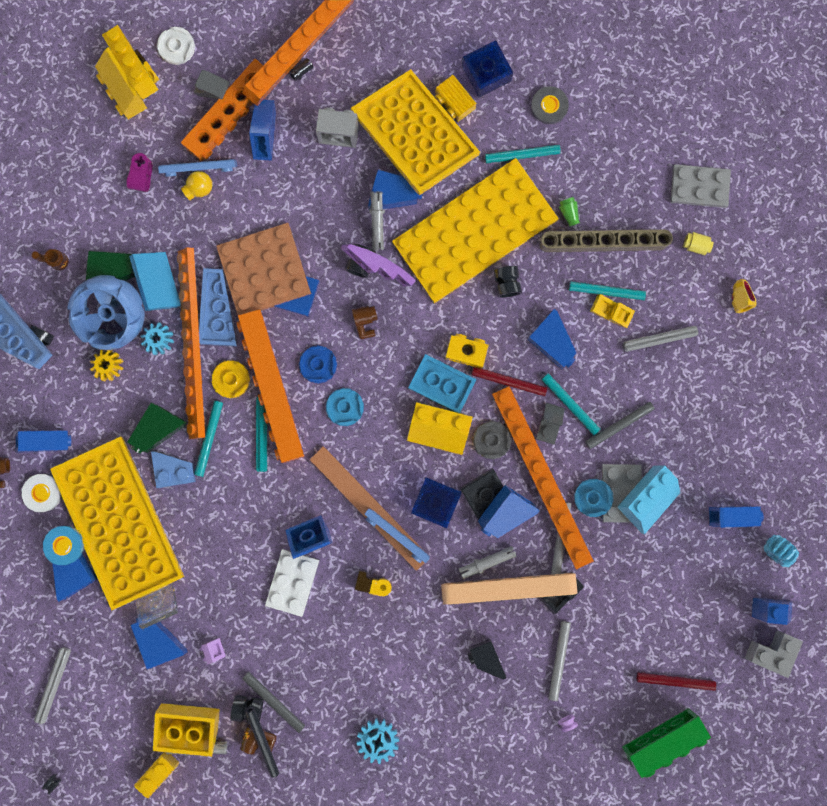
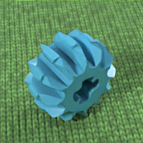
(152, 333)
(781, 551)

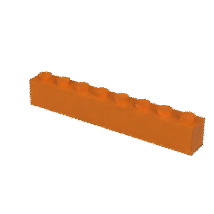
(294, 49)
(271, 386)

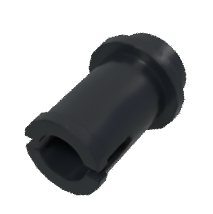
(298, 71)

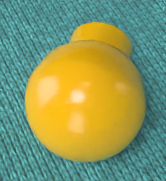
(197, 185)

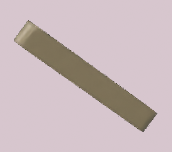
(612, 235)

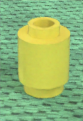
(698, 243)

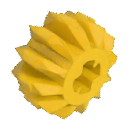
(99, 363)

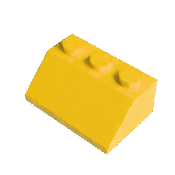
(119, 87)
(439, 428)
(185, 729)

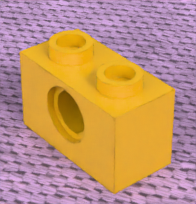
(455, 352)

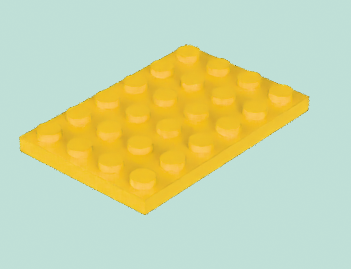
(415, 132)

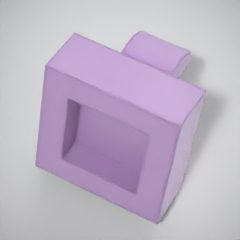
(213, 651)

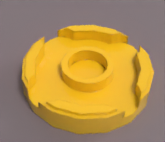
(236, 379)

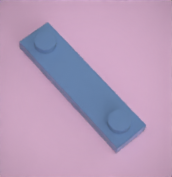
(225, 165)
(418, 554)

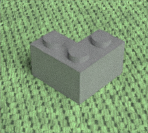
(779, 656)

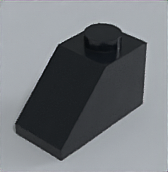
(486, 659)

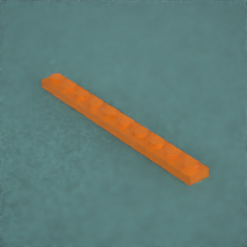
(191, 343)
(542, 478)

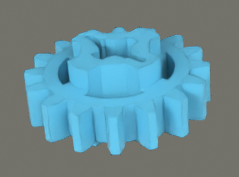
(385, 743)

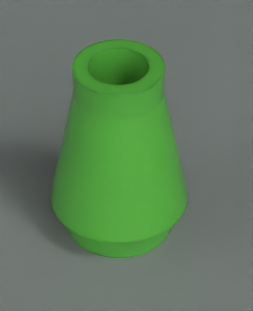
(570, 211)

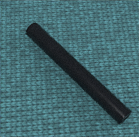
(262, 742)

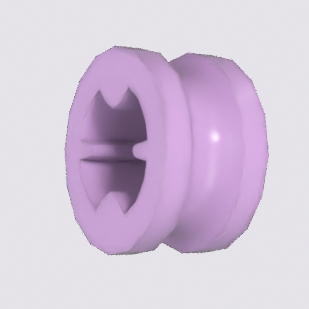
(567, 723)

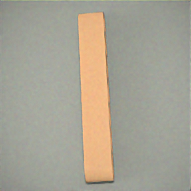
(509, 588)

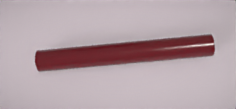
(509, 381)
(676, 681)

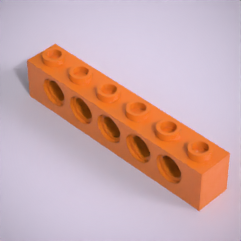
(216, 114)

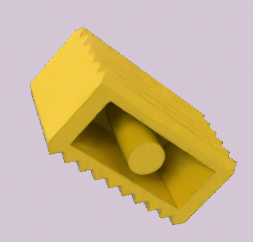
(455, 98)
(156, 774)

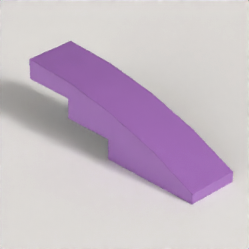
(375, 263)

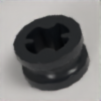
(51, 784)

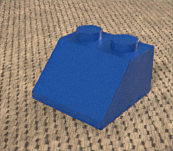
(308, 537)

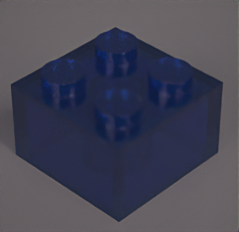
(487, 69)
(436, 502)

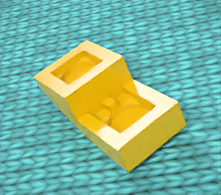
(612, 311)

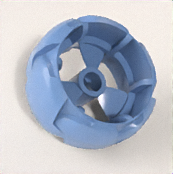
(87, 325)

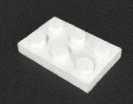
(292, 583)

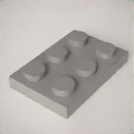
(700, 186)
(622, 480)

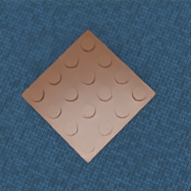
(263, 269)

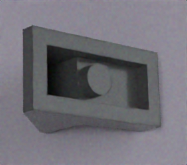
(210, 85)
(550, 423)

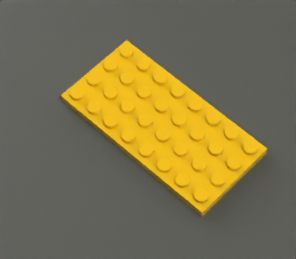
(475, 230)
(117, 523)

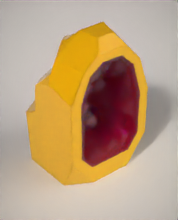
(743, 297)

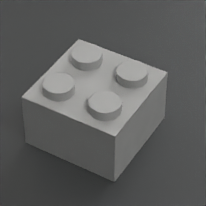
(337, 127)

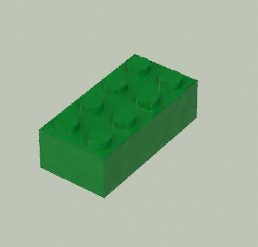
(666, 742)

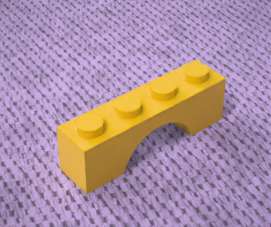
(130, 62)

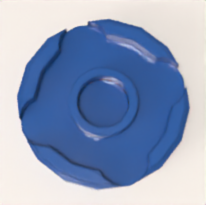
(319, 370)

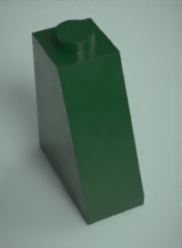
(109, 264)
(154, 428)

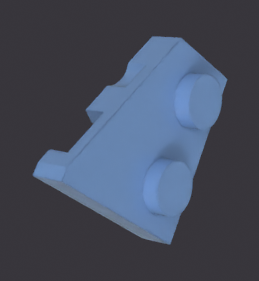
(171, 470)

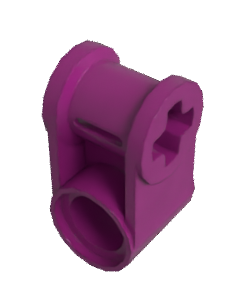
(140, 177)

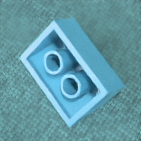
(650, 498)

